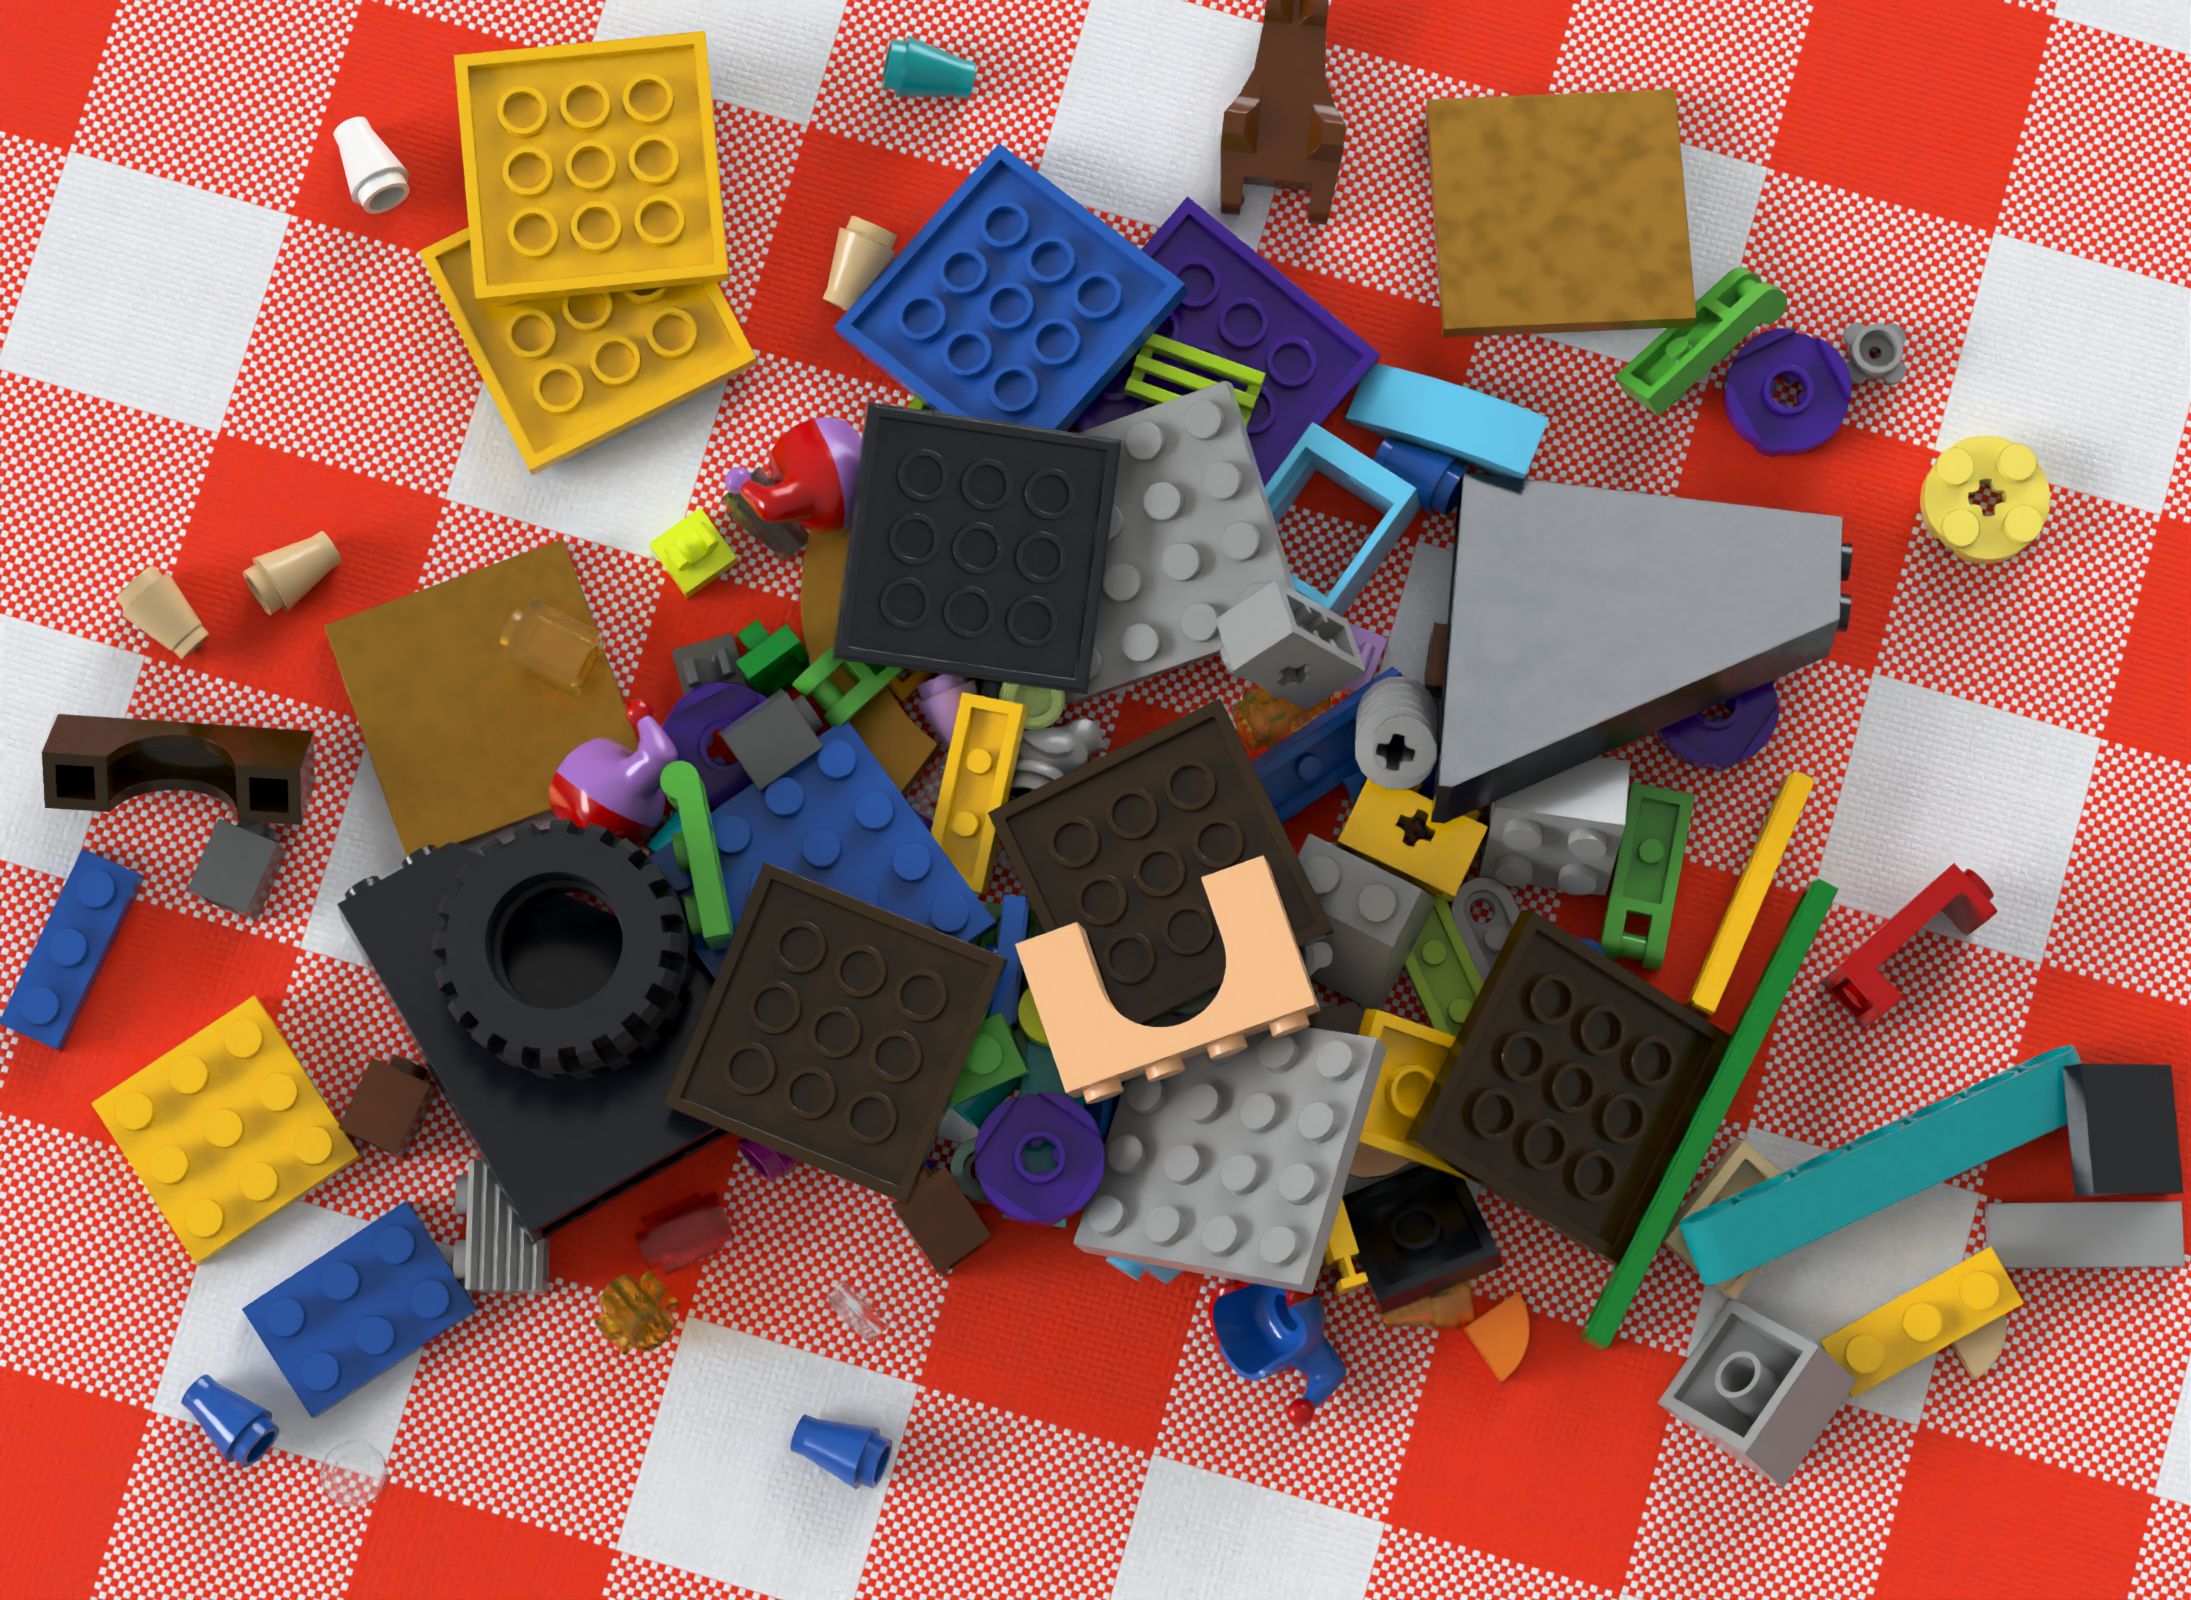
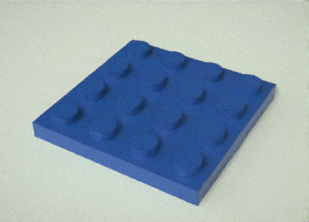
(1011, 302)
(841, 827)

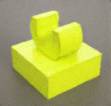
(693, 552)

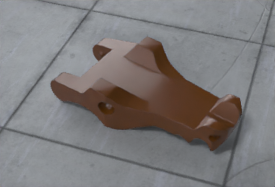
(1285, 119)

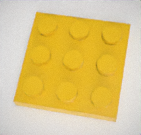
(226, 1130)

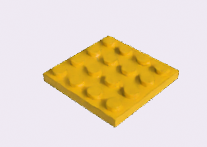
(591, 168)
(590, 362)

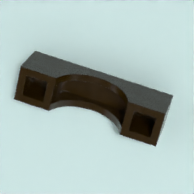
(107, 760)

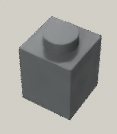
(773, 737)
(238, 867)

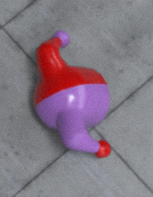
(812, 477)
(612, 784)

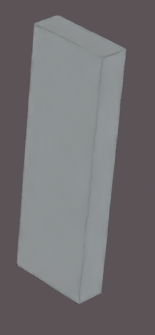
(2086, 1234)

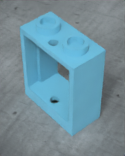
(1362, 477)

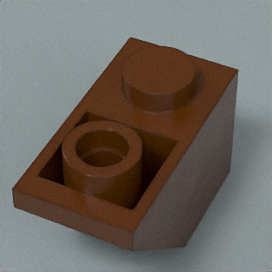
(942, 1221)

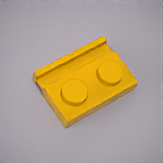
(1340, 1252)

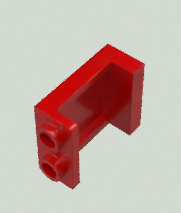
(1859, 983)

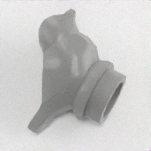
(1053, 753)

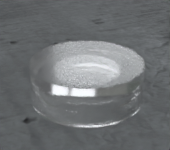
(857, 1311)
(354, 1473)

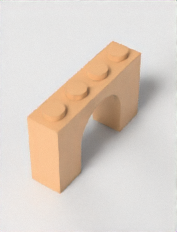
(1260, 991)

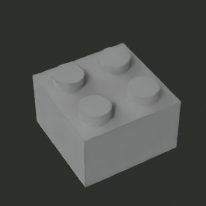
(1559, 830)

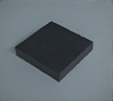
(2122, 1130)
(1418, 1235)

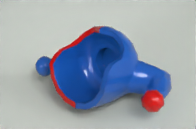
(1273, 1330)

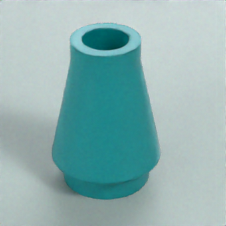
(926, 71)

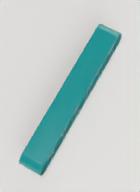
(1879, 1168)

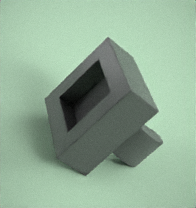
(708, 662)

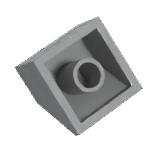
(1372, 919)
(1757, 1391)

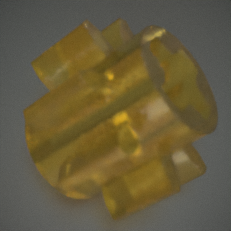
(636, 1313)

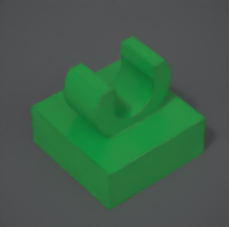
(771, 660)

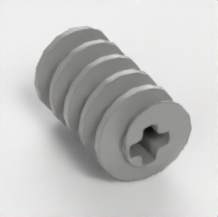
(1396, 733)

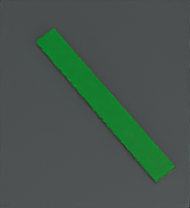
(1709, 1113)

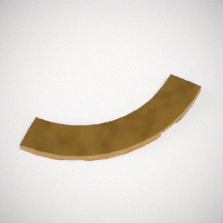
(881, 723)

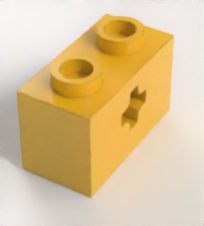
(1432, 865)

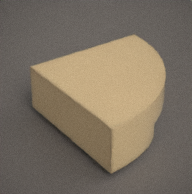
(1981, 1347)

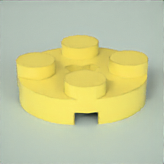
(1962, 527)

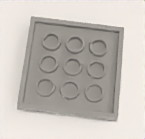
(1182, 540)
(1236, 1158)

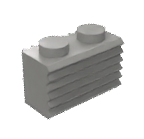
(496, 1249)

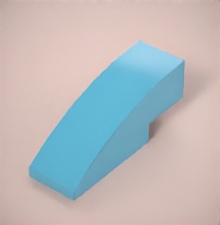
(1448, 420)

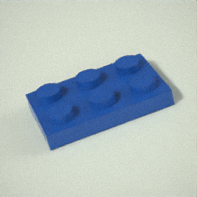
(360, 1309)

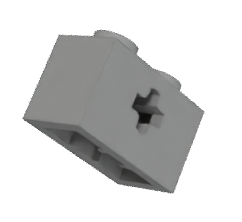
(1289, 645)

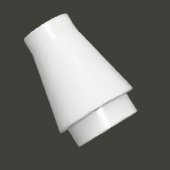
(371, 169)

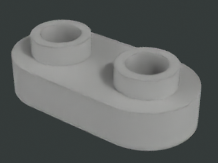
(1484, 939)

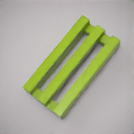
(1196, 358)

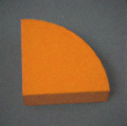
(1502, 1335)

